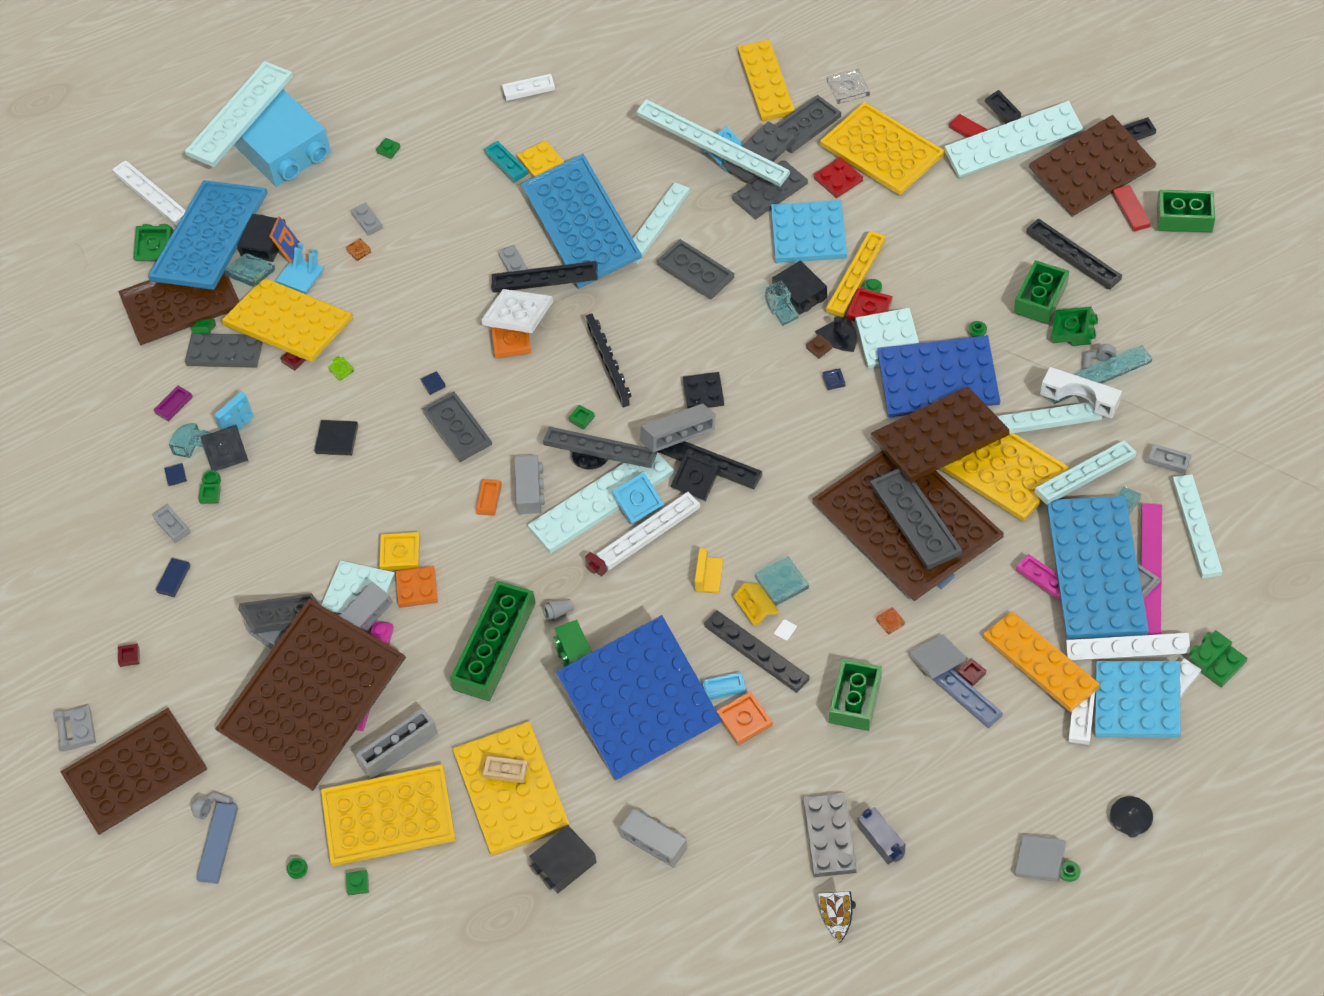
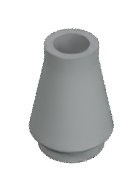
(556, 609)

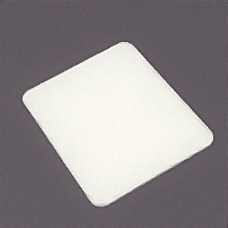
(785, 630)

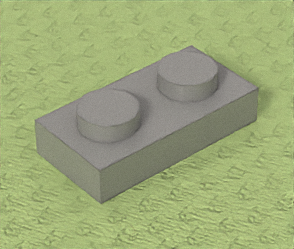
(366, 219)
(512, 259)
(1169, 458)
(171, 523)

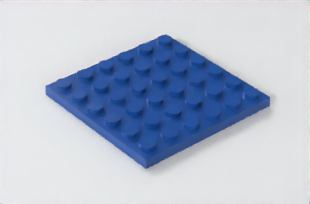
(638, 697)

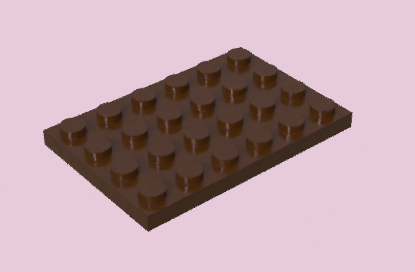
(1092, 165)
(167, 308)
(939, 434)
(133, 771)

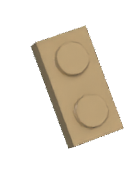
(505, 769)

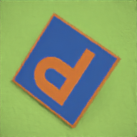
(284, 239)

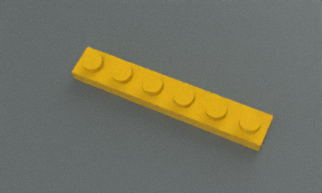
(856, 274)

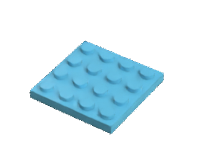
(808, 231)
(1138, 699)

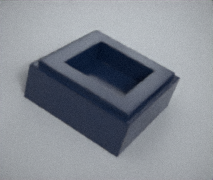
(833, 379)
(433, 383)
(175, 474)

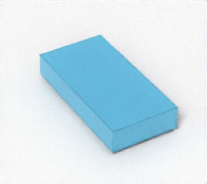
(724, 686)

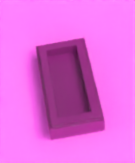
(173, 403)

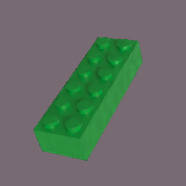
(493, 641)

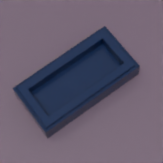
(173, 577)

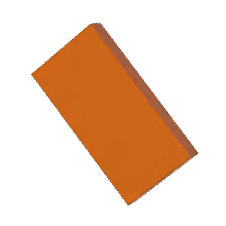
(488, 497)

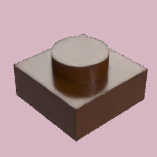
(819, 346)

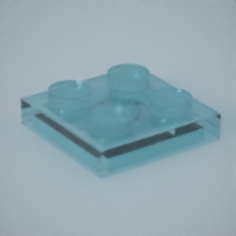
(249, 270)
(782, 581)

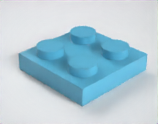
(234, 413)
(637, 498)

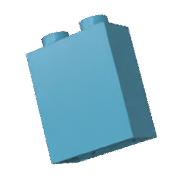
(284, 140)

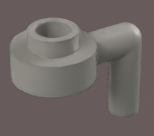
(1103, 353)
(202, 806)

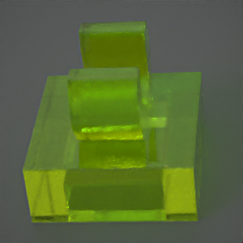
(340, 368)

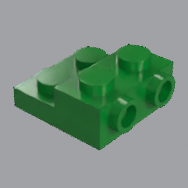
(151, 241)
(1074, 326)
(1217, 658)

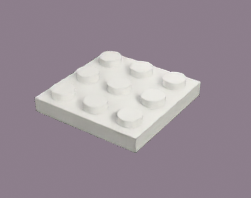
(517, 311)

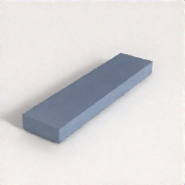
(968, 697)
(217, 843)

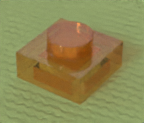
(358, 249)
(890, 620)

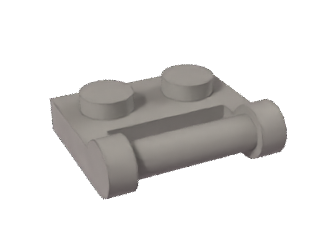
(81, 727)

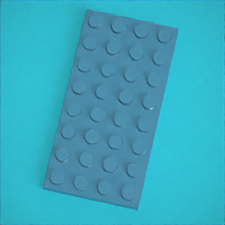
(581, 217)
(207, 235)
(1096, 568)

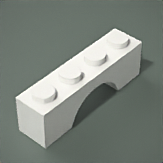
(1061, 384)

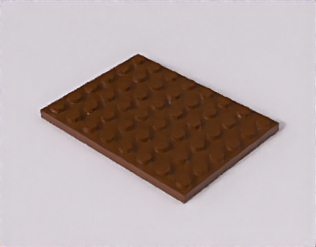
(866, 522)
(310, 694)

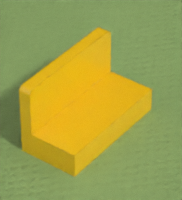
(708, 573)
(755, 602)

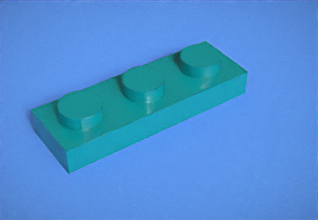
(506, 161)

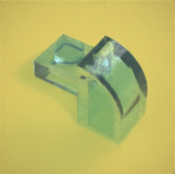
(779, 303)
(186, 439)

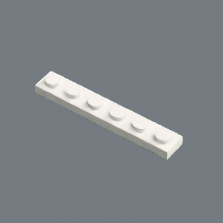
(149, 192)
(649, 530)
(1128, 646)

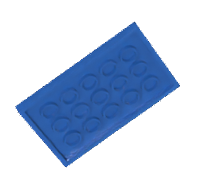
(932, 370)

